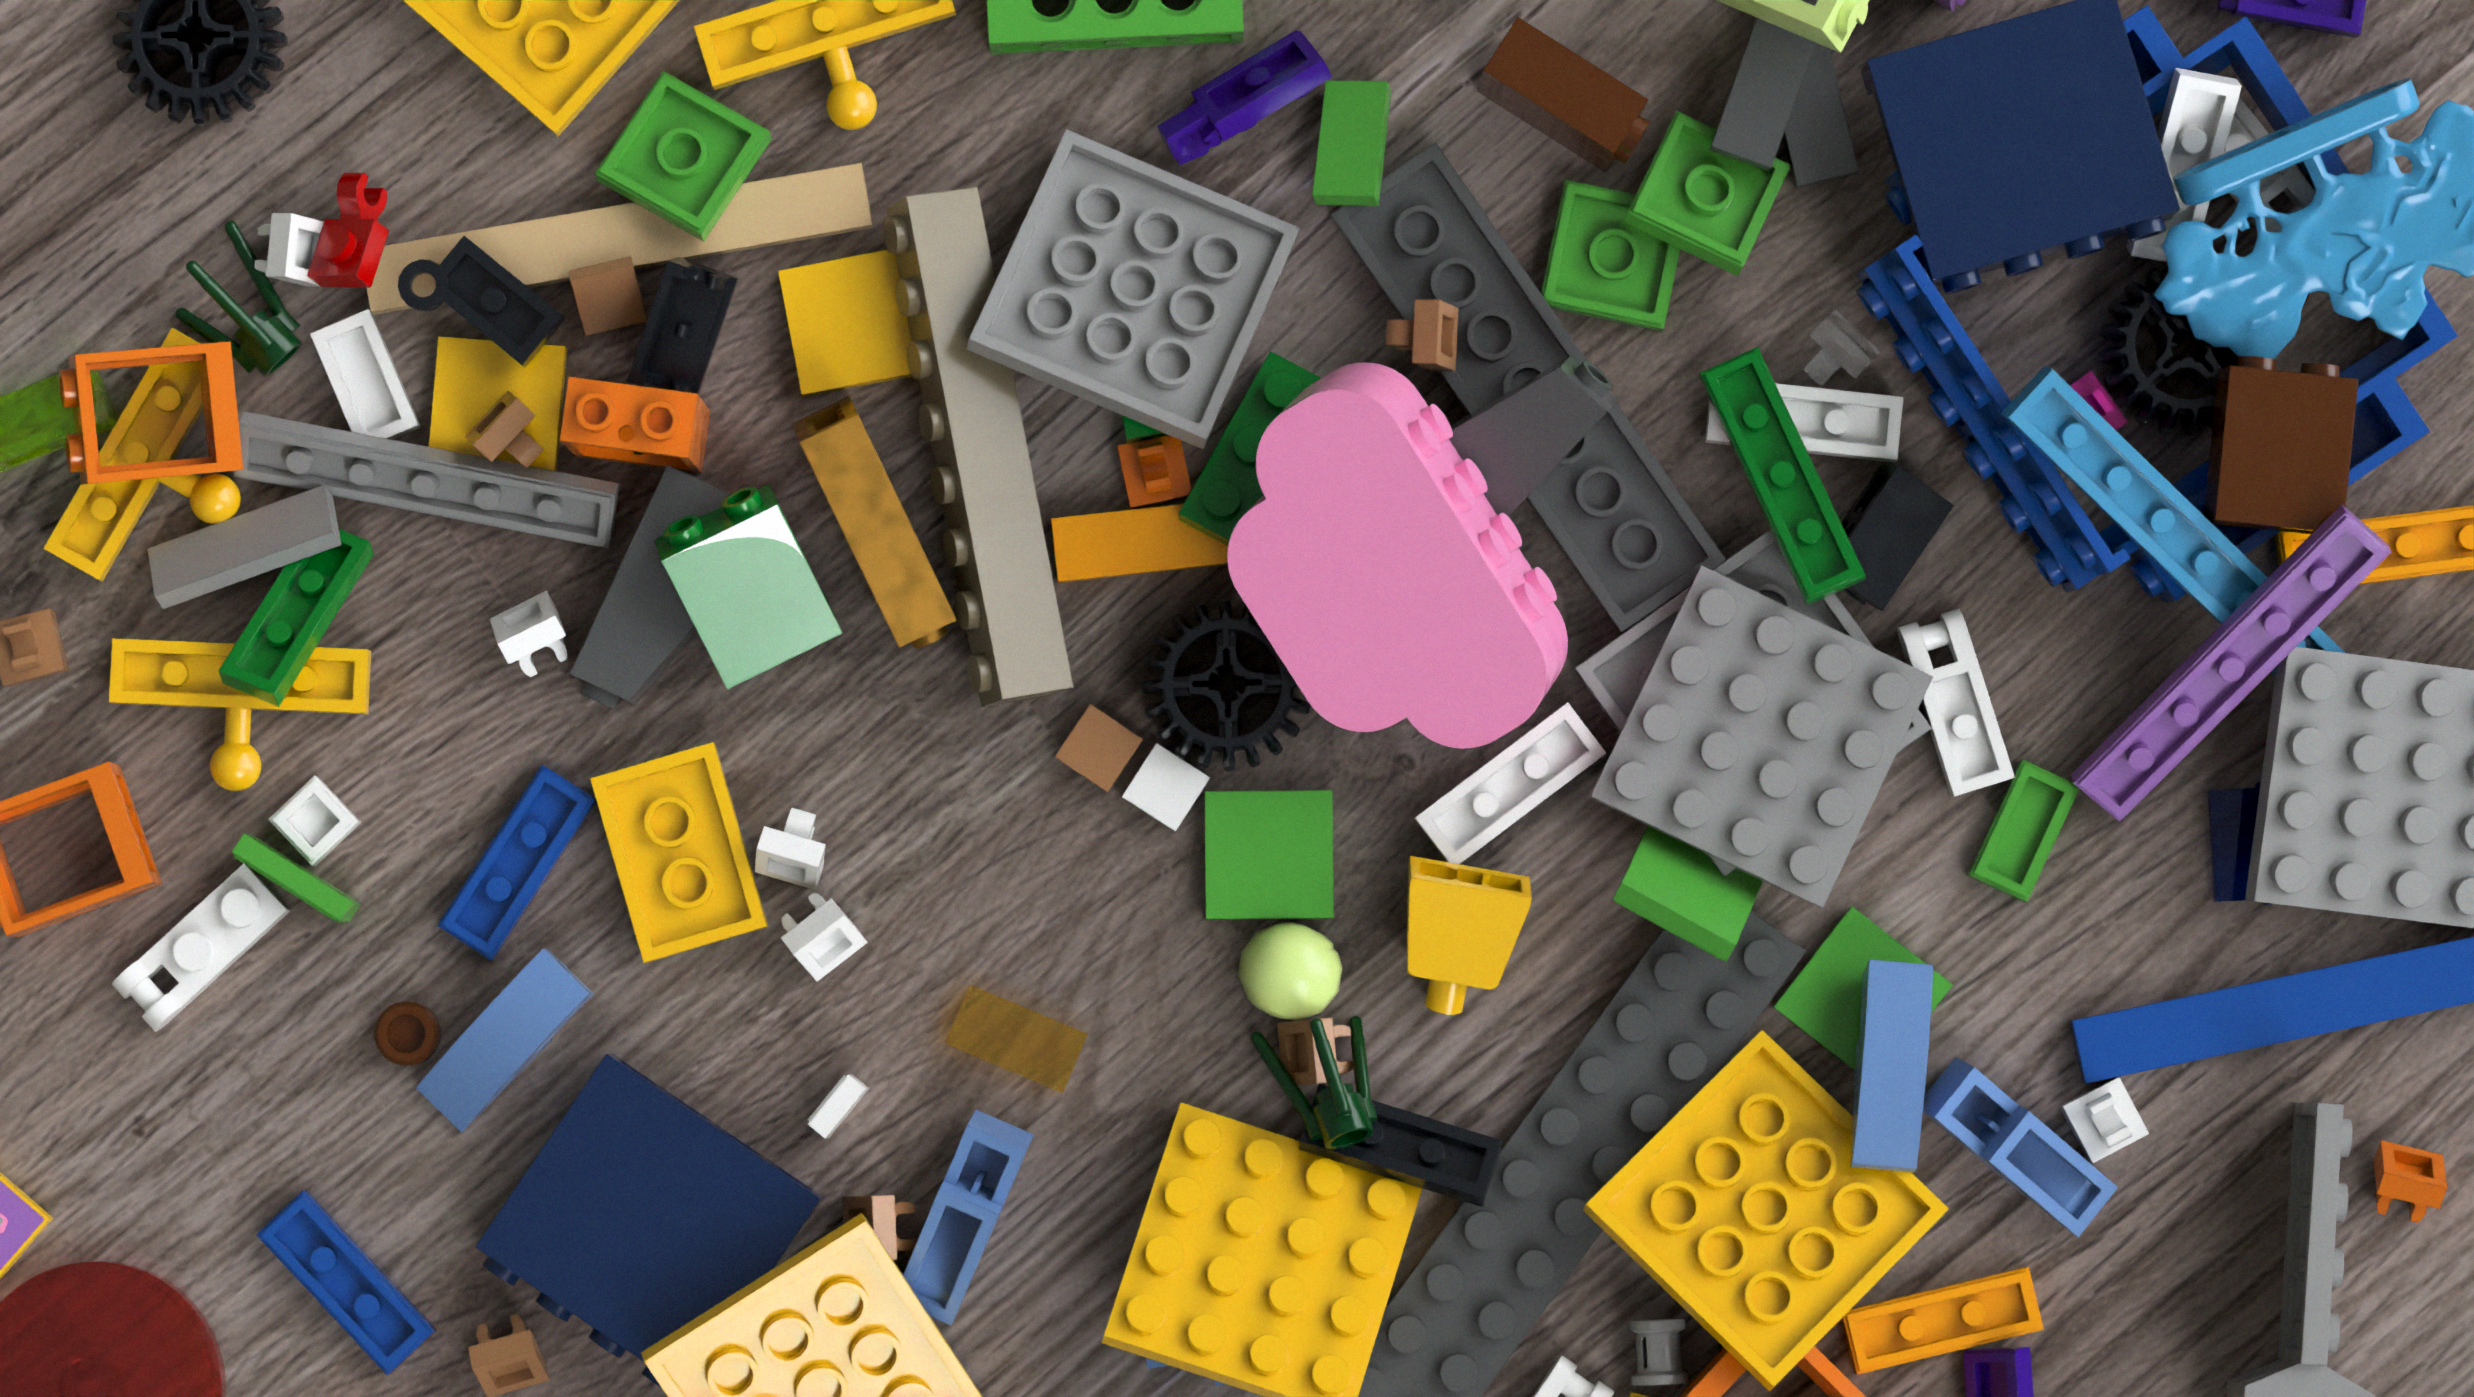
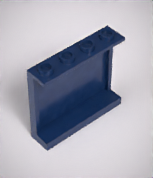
(2022, 142)
(642, 1214)

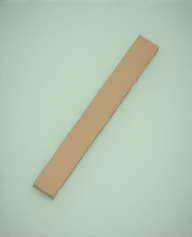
(549, 247)

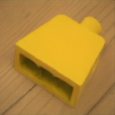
(1461, 927)

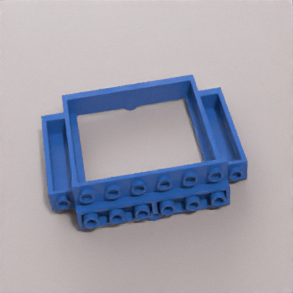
(1973, 399)

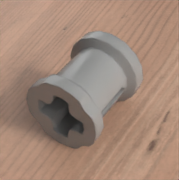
(1658, 1352)

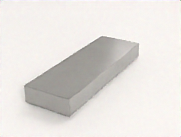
(244, 546)

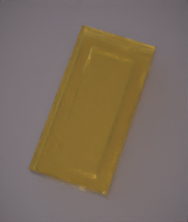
(1016, 1038)

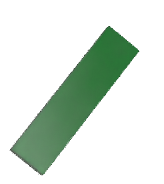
(1782, 476)

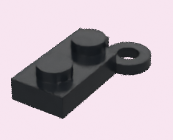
(485, 298)

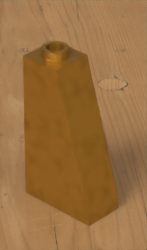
(875, 524)

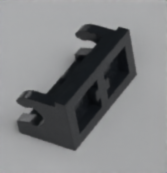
(682, 327)
(1890, 531)

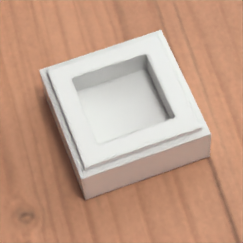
(1166, 787)
(314, 820)
(837, 1105)

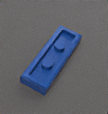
(517, 862)
(346, 1282)

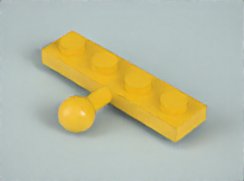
(804, 30)
(147, 431)
(189, 677)

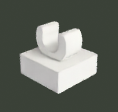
(290, 247)
(528, 629)
(791, 853)
(822, 938)
(2104, 1120)

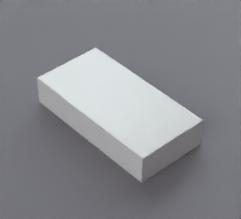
(365, 377)

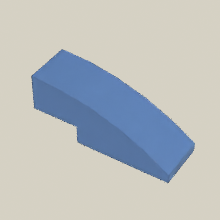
(504, 1039)
(1891, 1065)
(2017, 1146)
(965, 1213)

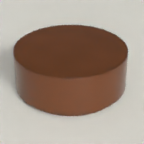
(407, 1033)

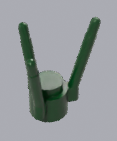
(264, 339)
(1340, 1113)

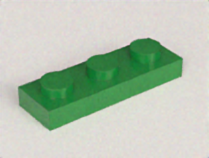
(1229, 478)
(294, 619)

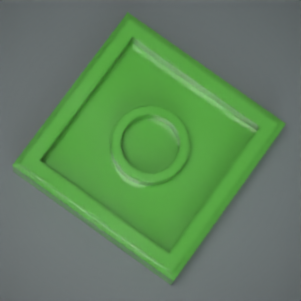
(683, 156)
(1704, 198)
(1604, 264)
(1269, 854)
(1687, 893)
(1827, 990)

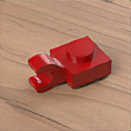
(351, 245)

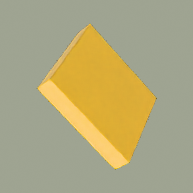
(845, 322)
(476, 375)

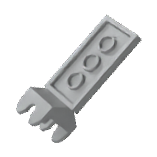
(2310, 1264)

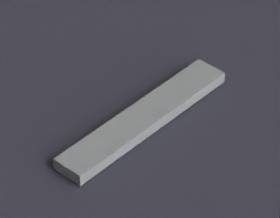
(428, 480)

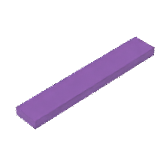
(2231, 662)

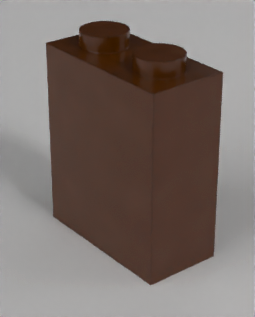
(1564, 96)
(2279, 445)

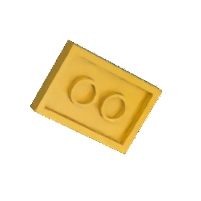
(679, 852)

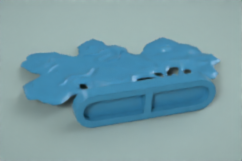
(2356, 240)

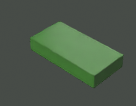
(1352, 143)
(2023, 831)
(295, 879)

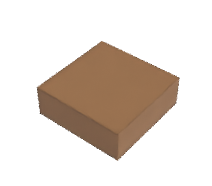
(608, 295)
(1098, 748)

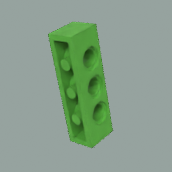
(1019, 28)

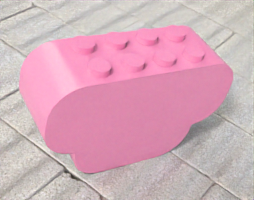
(1391, 568)

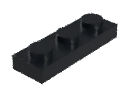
(1419, 1153)

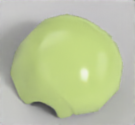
(1290, 971)

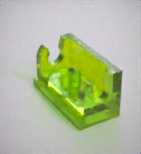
(37, 423)

